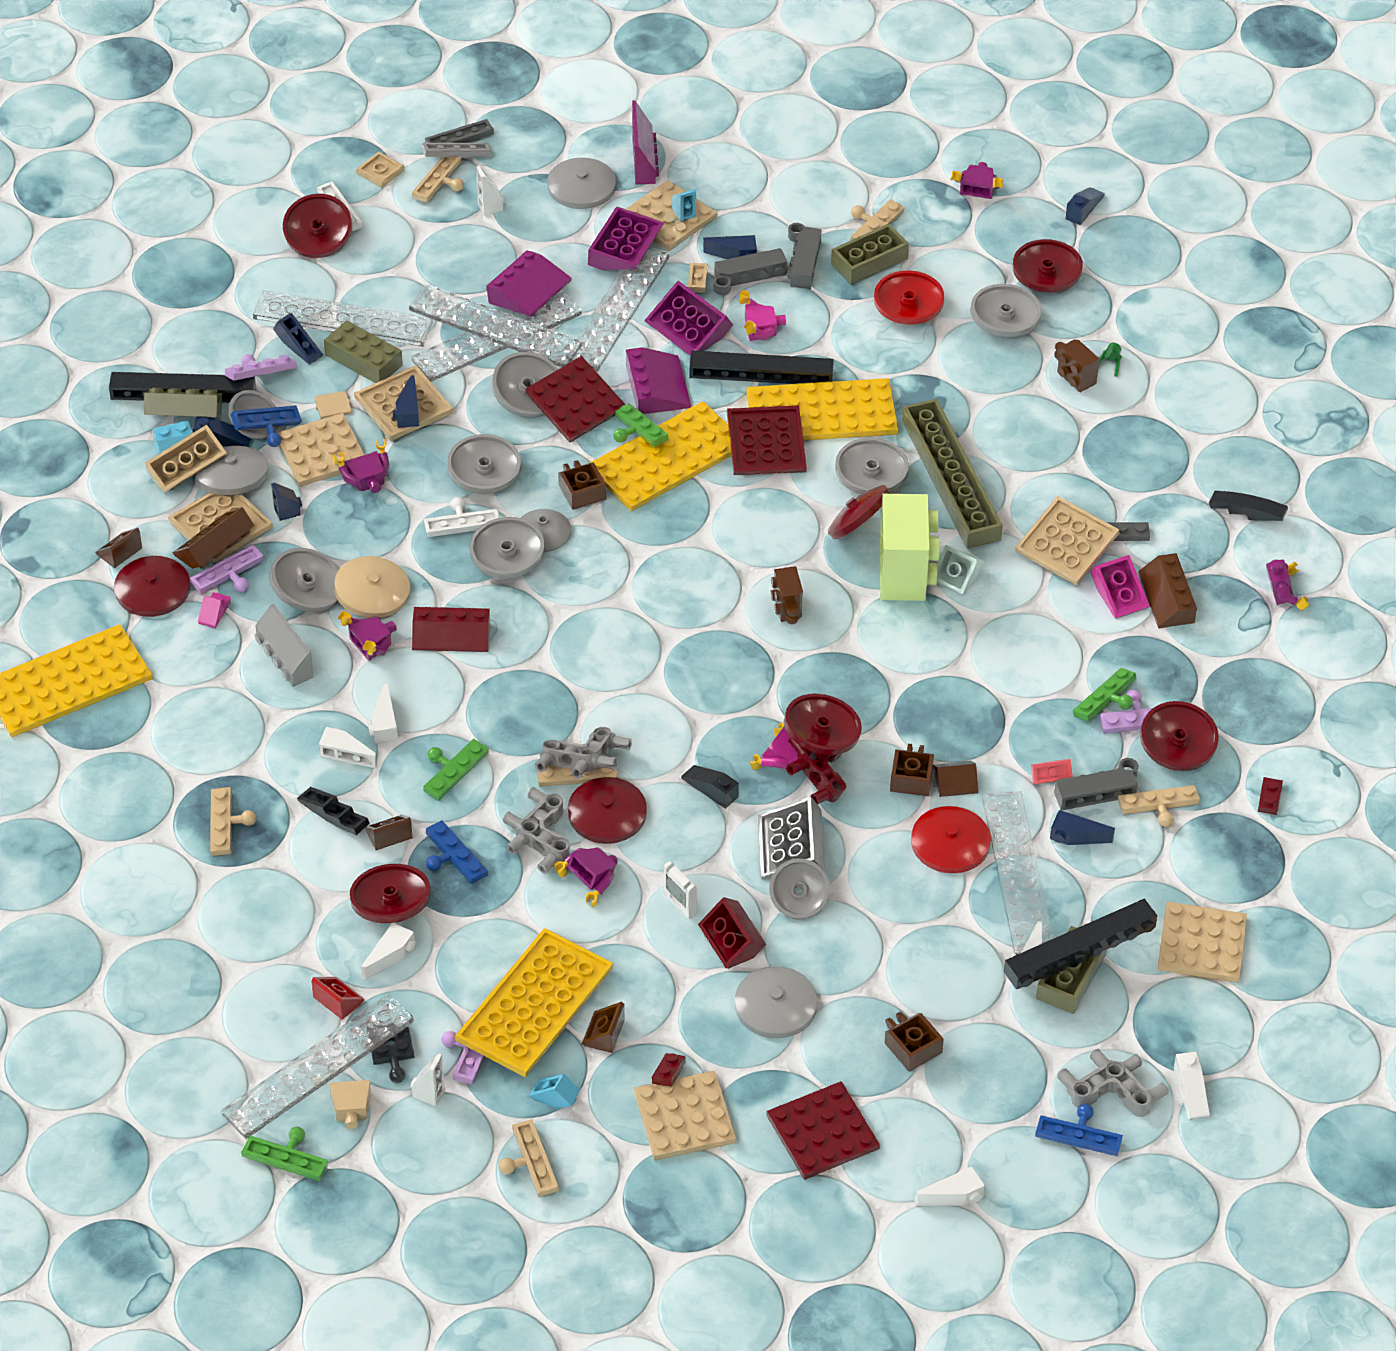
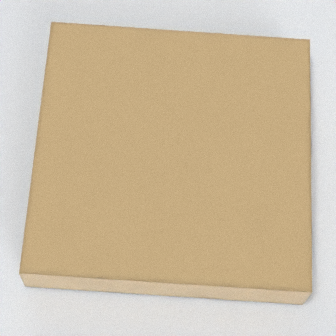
(380, 169)

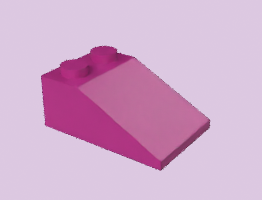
(1120, 586)

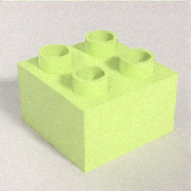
(907, 547)

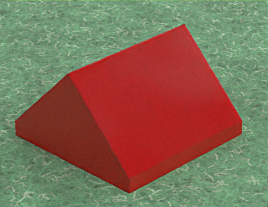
(335, 995)

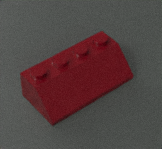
(451, 629)

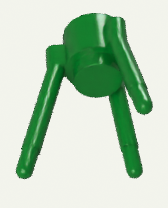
(1112, 353)

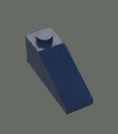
(1083, 204)
(730, 246)
(297, 339)
(407, 406)
(222, 431)
(1078, 830)

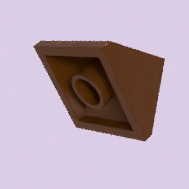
(121, 547)
(956, 778)
(390, 831)
(605, 1027)

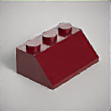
(731, 933)

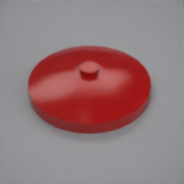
(909, 297)
(950, 839)

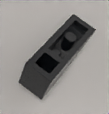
(713, 784)

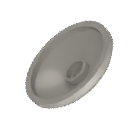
(251, 400)
(553, 526)
(800, 874)

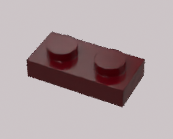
(1270, 796)
(668, 1069)

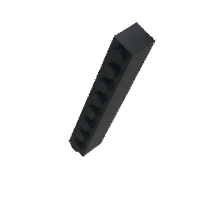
(759, 367)
(134, 384)
(1080, 944)

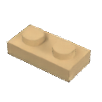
(697, 277)

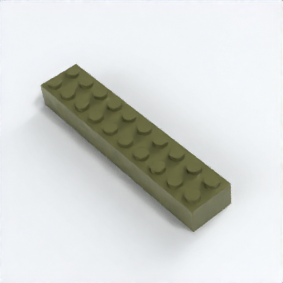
(952, 473)

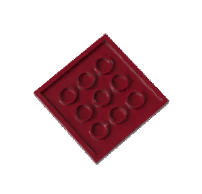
(575, 398)
(766, 440)
(823, 1130)

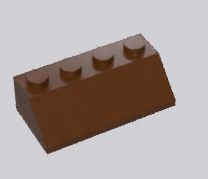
(215, 538)
(1168, 591)

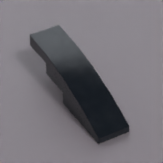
(1253, 506)
(330, 809)

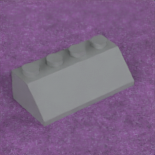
(284, 646)

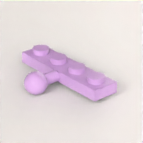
(252, 368)
(228, 569)
(1125, 720)
(468, 1063)

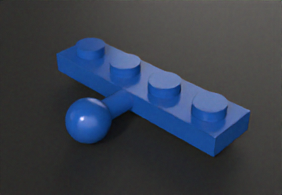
(268, 419)
(455, 852)
(1079, 1134)

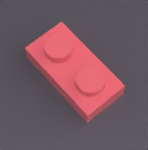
(1051, 771)

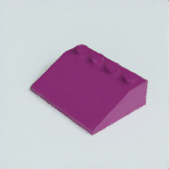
(643, 147)
(623, 240)
(527, 284)
(688, 320)
(656, 381)

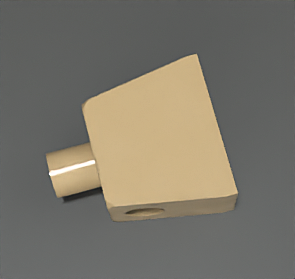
(351, 1101)

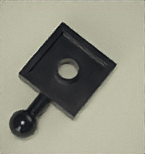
(394, 1053)

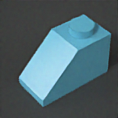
(684, 205)
(555, 1091)

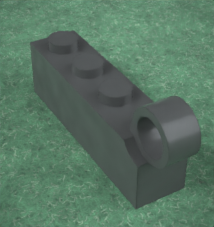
(806, 254)
(748, 269)
(1097, 787)

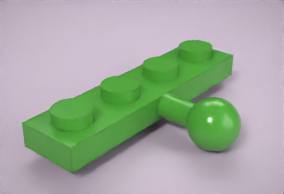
(638, 424)
(1107, 693)
(453, 769)
(286, 1156)

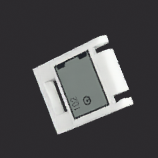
(679, 891)

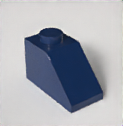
(285, 502)

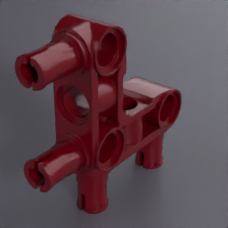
(820, 773)

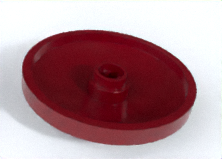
(317, 225)
(1047, 265)
(857, 512)
(152, 586)
(822, 724)
(1179, 736)
(607, 810)
(390, 893)

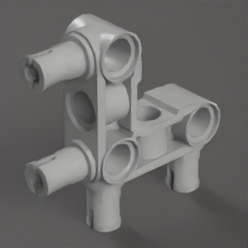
(583, 757)
(534, 829)
(1122, 1083)

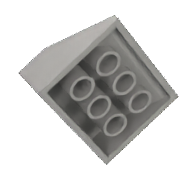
(790, 834)

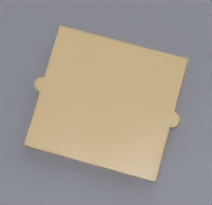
(333, 404)

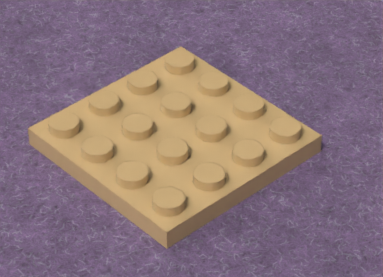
(658, 206)
(380, 400)
(313, 445)
(210, 507)
(1067, 540)
(1202, 942)
(684, 1116)

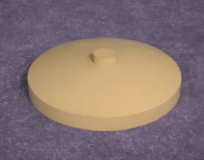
(372, 587)

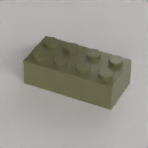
(869, 253)
(363, 352)
(183, 403)
(1068, 987)

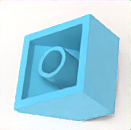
(170, 434)

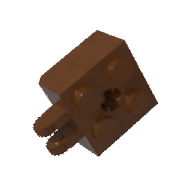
(1077, 364)
(582, 484)
(787, 594)
(912, 771)
(913, 1040)

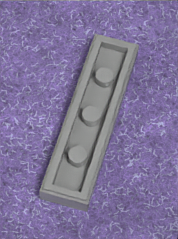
(456, 150)

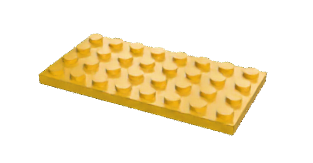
(834, 407)
(644, 472)
(69, 680)
(534, 1002)

